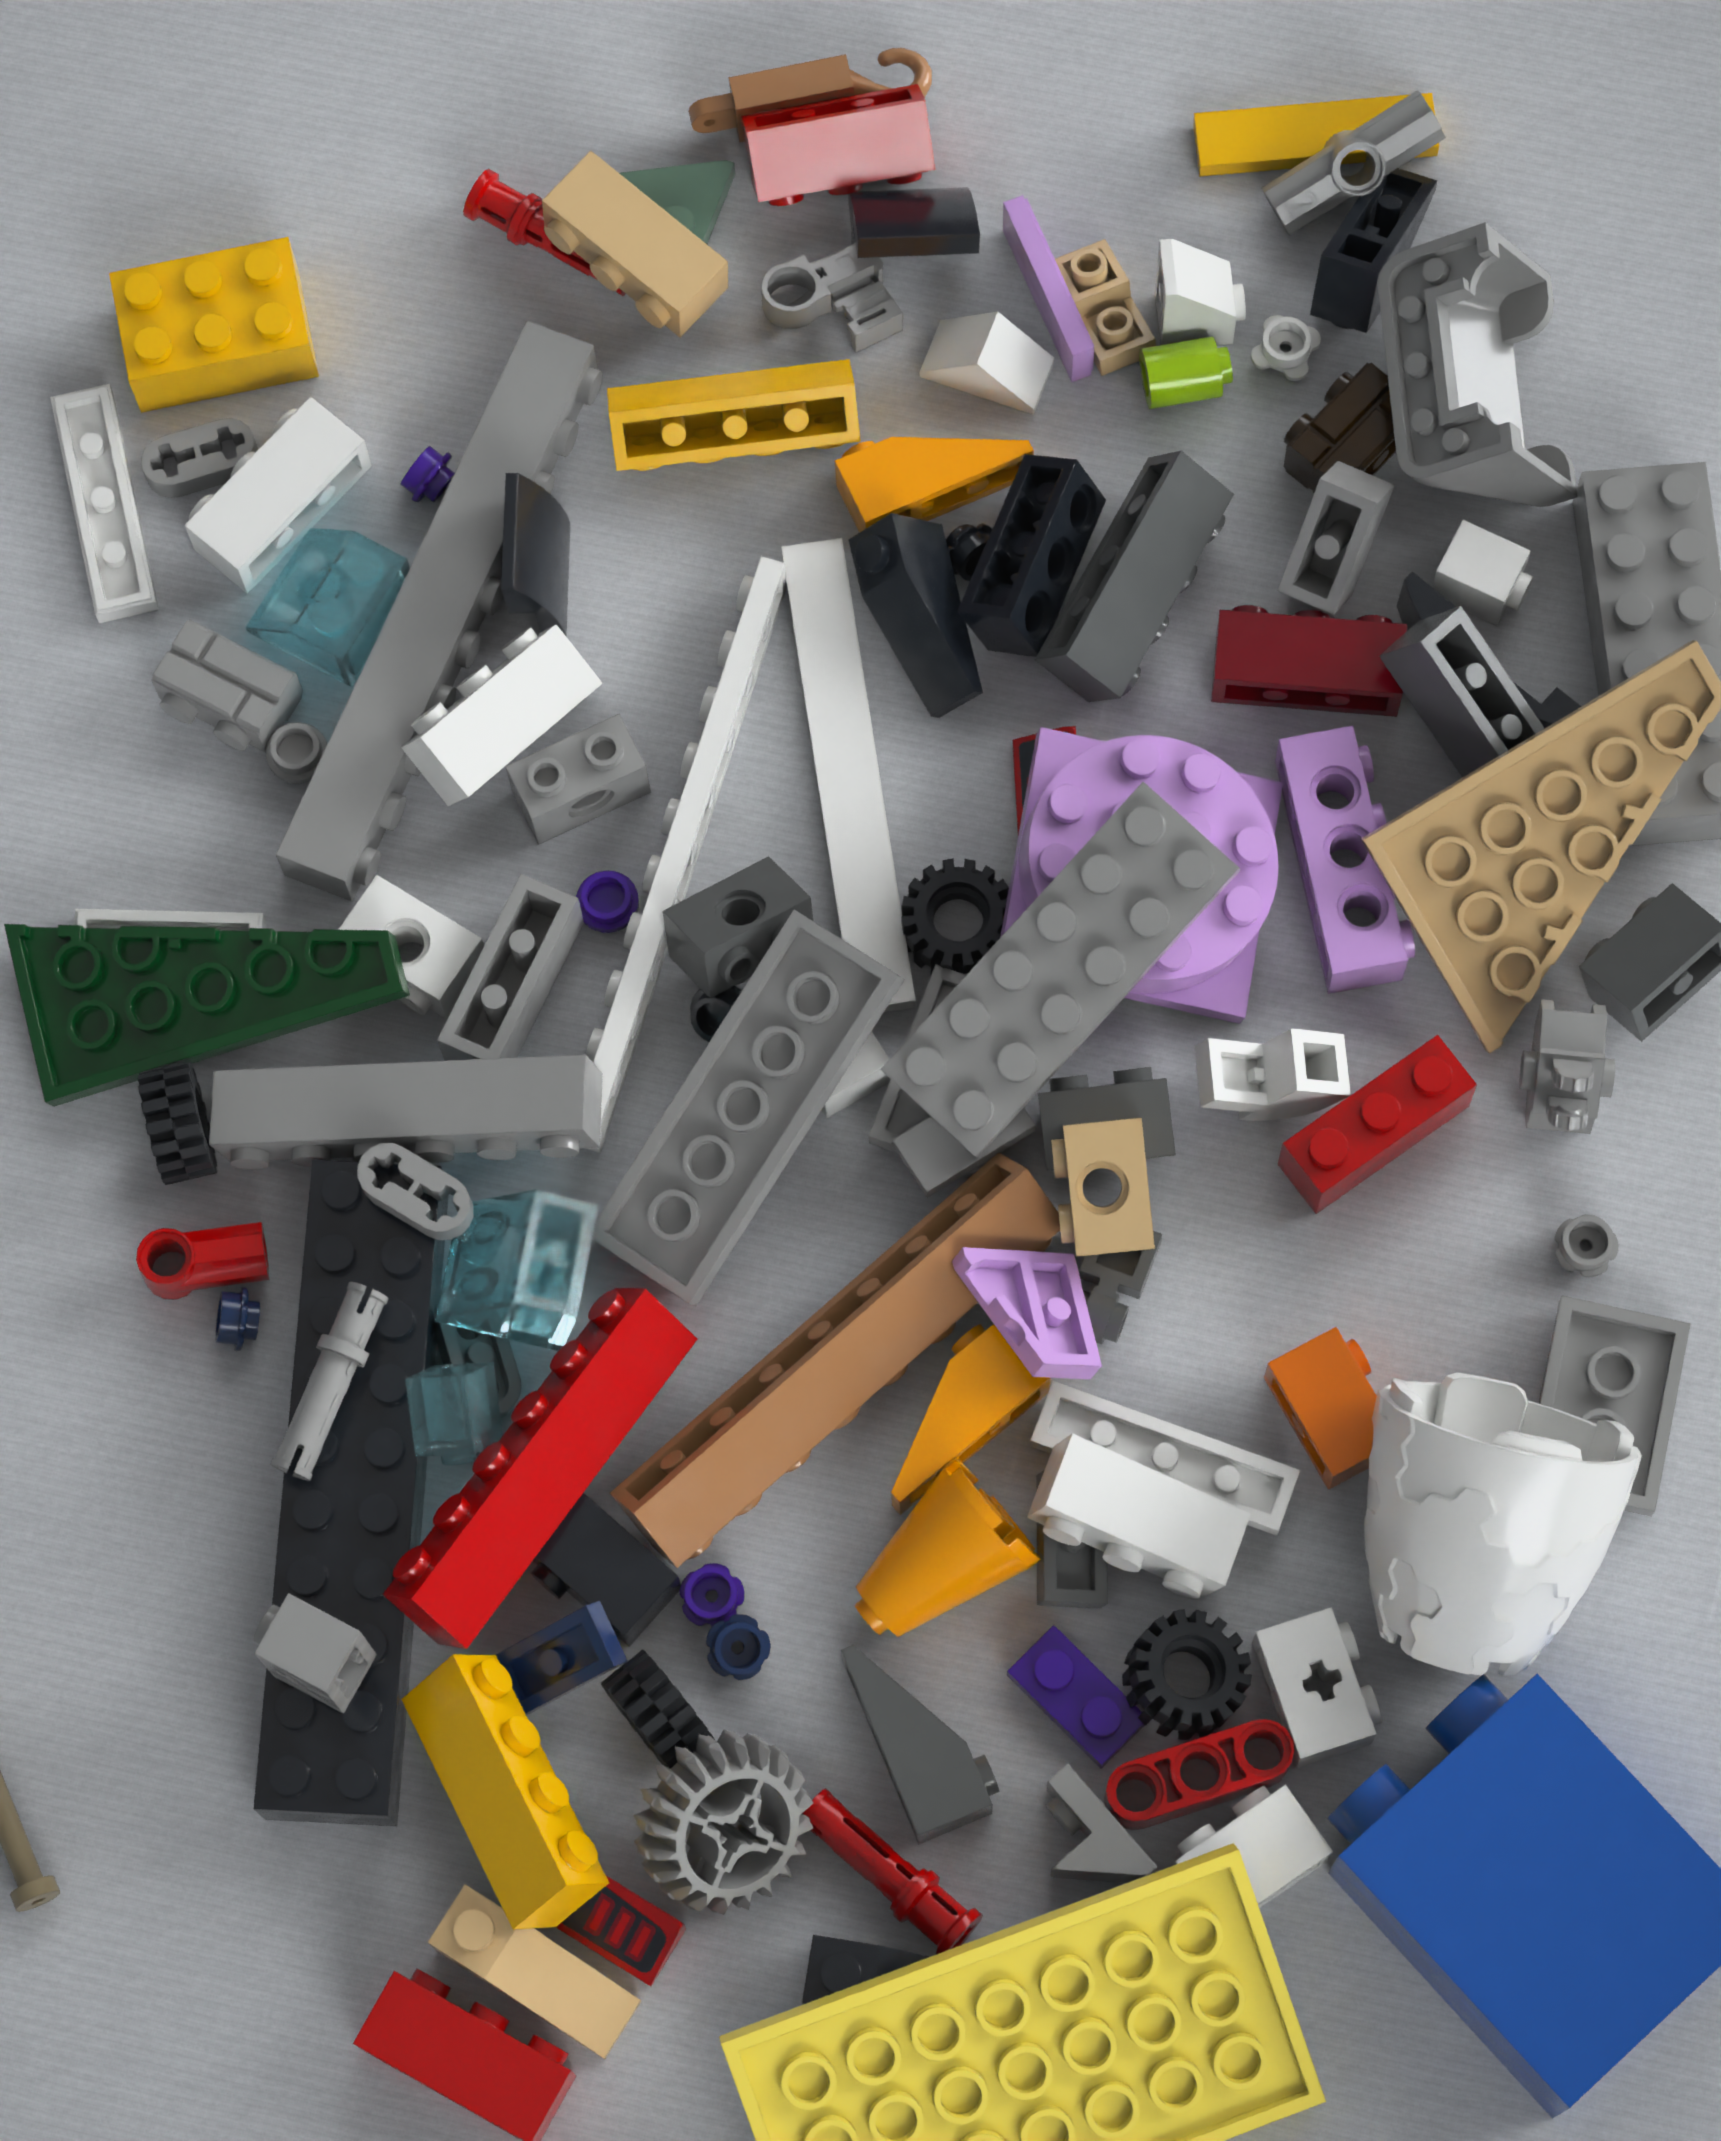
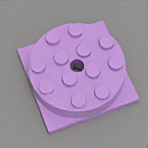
(1083, 782)

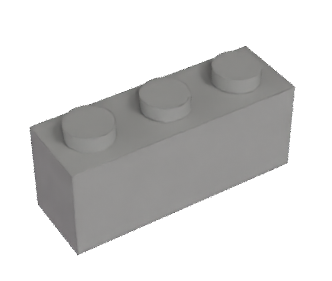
(513, 973)

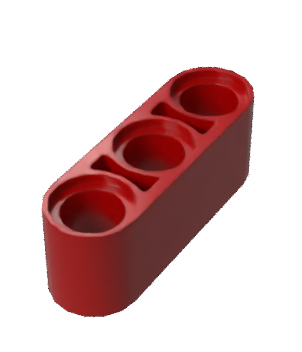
(1226, 1755)

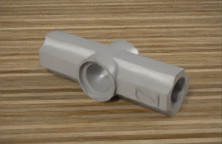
(1388, 142)

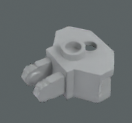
(1566, 1069)

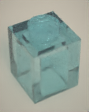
(454, 1411)

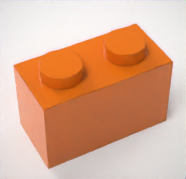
(1327, 1403)

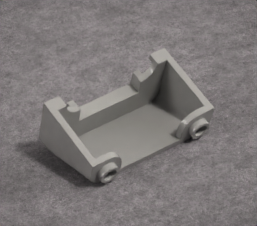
(1452, 367)

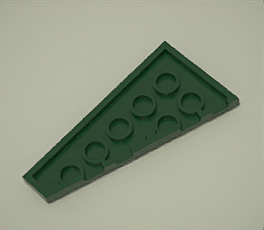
(166, 996)

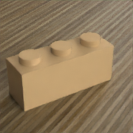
(634, 245)

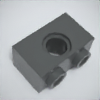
(732, 924)

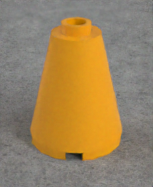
(943, 1555)

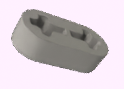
(198, 457)
(423, 1178)

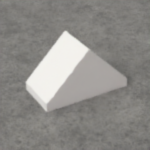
(988, 360)

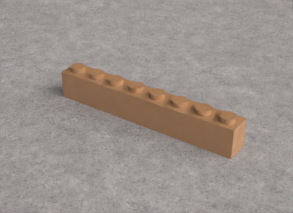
(830, 1364)

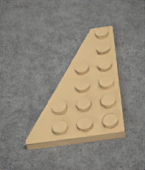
(1526, 842)

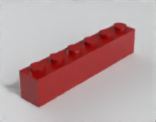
(539, 1466)

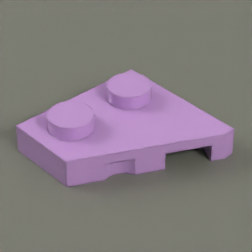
(1035, 1306)

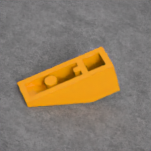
(923, 475)
(974, 1402)

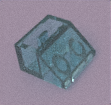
(519, 1268)

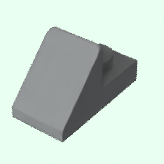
(1108, 1850)

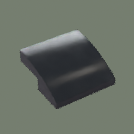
(914, 222)
(535, 553)

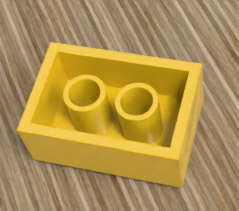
(213, 324)

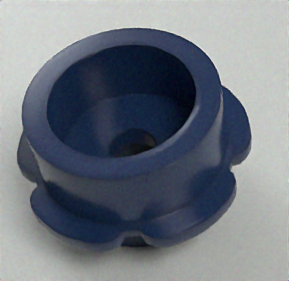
(236, 1318)
(755, 1647)

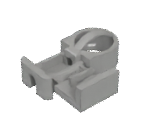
(849, 286)

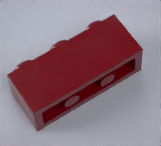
(1305, 661)

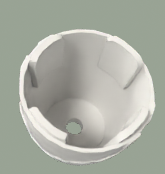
(1486, 1518)

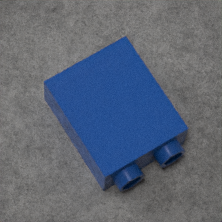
(1534, 1888)

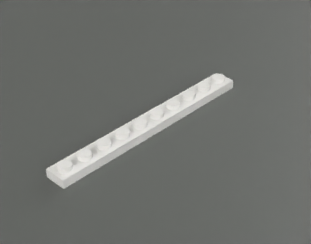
(686, 826)

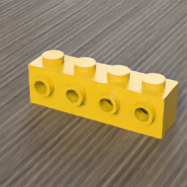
(733, 415)
(505, 1791)

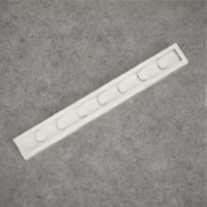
(846, 758)

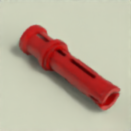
(517, 216)
(912, 1892)

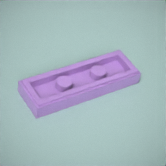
(1048, 288)

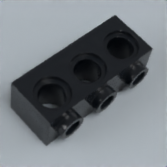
(1032, 555)

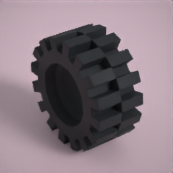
(943, 886)
(177, 1123)
(1213, 1648)
(654, 1708)

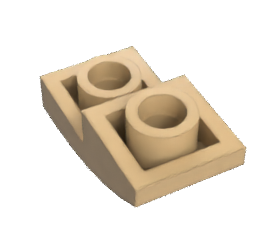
(1105, 306)

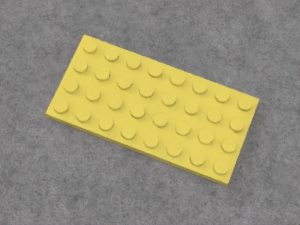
(1085, 2024)

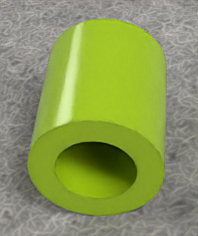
(1184, 372)

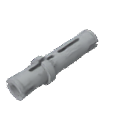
(329, 1381)

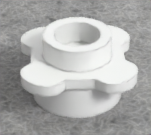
(1290, 331)

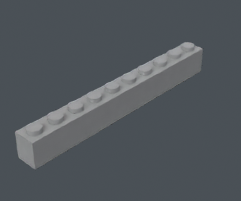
(436, 615)

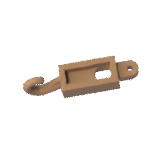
(797, 86)

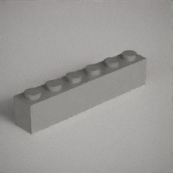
(418, 1105)

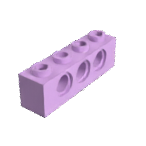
(1348, 953)

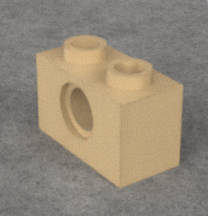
(1126, 1221)

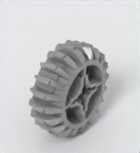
(722, 1787)

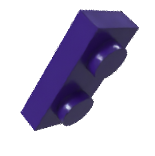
(1076, 1696)

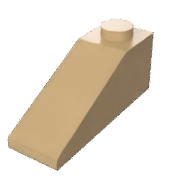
(534, 1972)

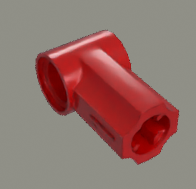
(211, 1258)

